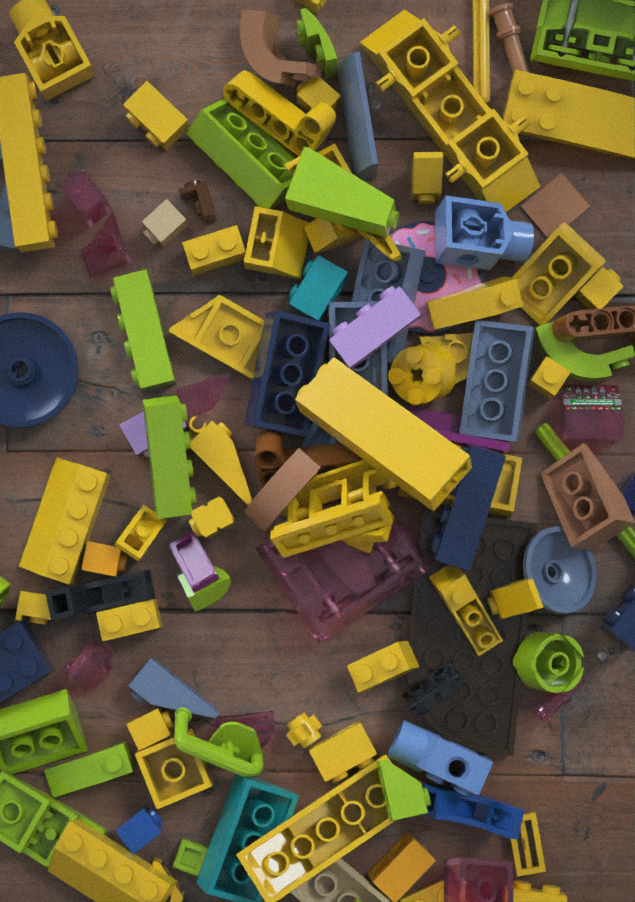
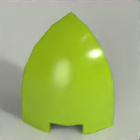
(208, 594)

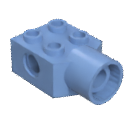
(479, 234)
(433, 753)

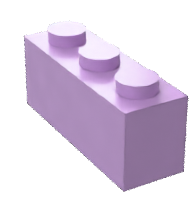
(374, 326)

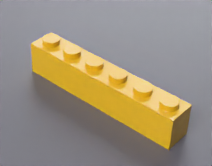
(24, 165)

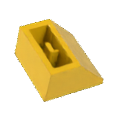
(276, 243)

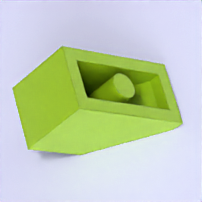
(401, 792)

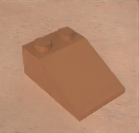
(586, 499)

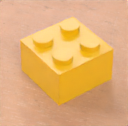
(171, 772)

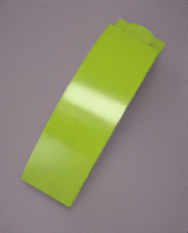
(581, 364)

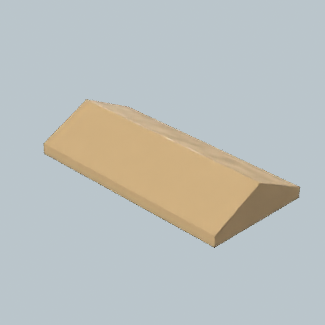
(338, 884)

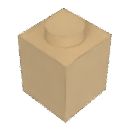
(164, 224)

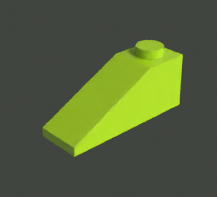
(90, 769)

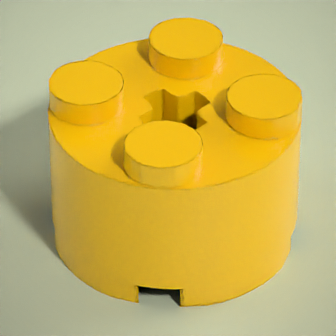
(423, 373)

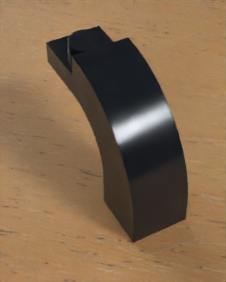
(100, 595)

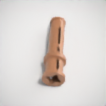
(509, 34)

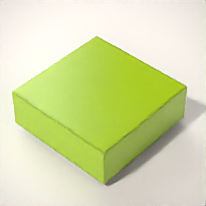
(190, 857)

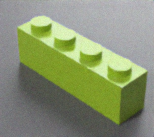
(144, 331)
(167, 456)

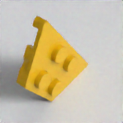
(223, 333)

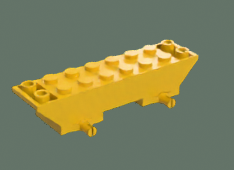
(451, 110)

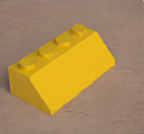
(64, 521)
(105, 868)

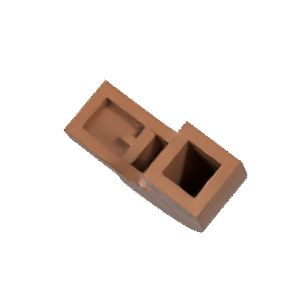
(262, 50)
(281, 490)

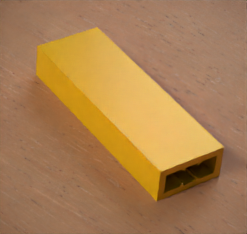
(383, 433)

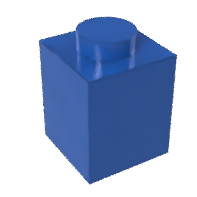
(140, 828)

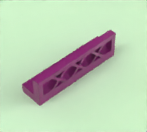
(449, 427)

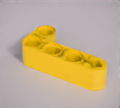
(279, 115)

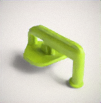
(230, 747)

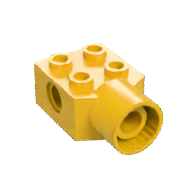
(49, 48)

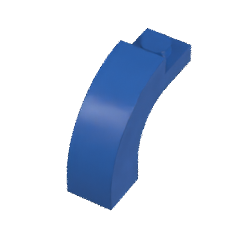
(474, 810)

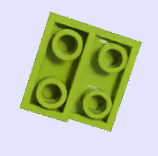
(316, 40)

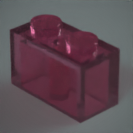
(86, 198)

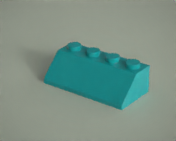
(248, 813)

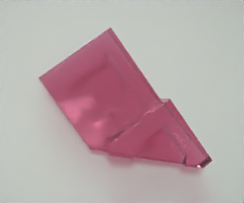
(203, 395)

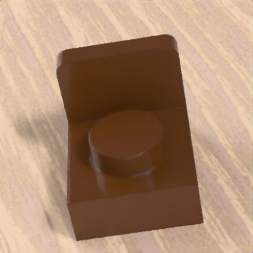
(203, 203)

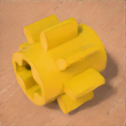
(303, 730)

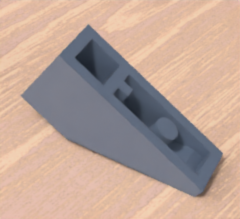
(165, 689)

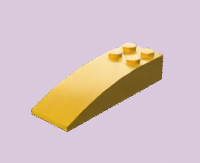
(572, 114)
(317, 835)

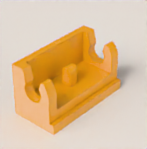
(401, 867)

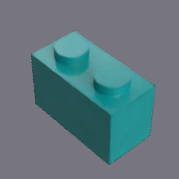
(319, 287)

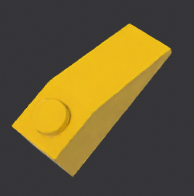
(475, 302)
(219, 453)
(514, 599)

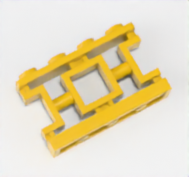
(351, 484)

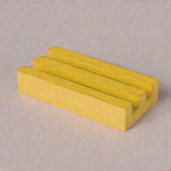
(538, 848)

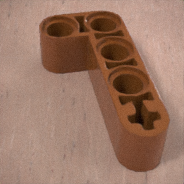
(607, 322)
(271, 455)

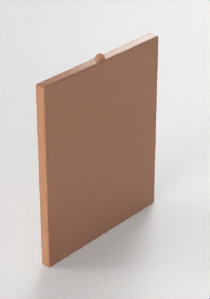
(554, 205)

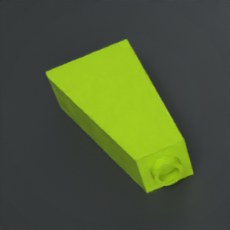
(338, 196)

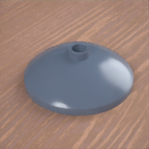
(570, 570)

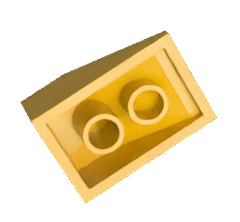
(556, 273)

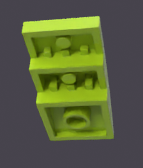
(34, 820)

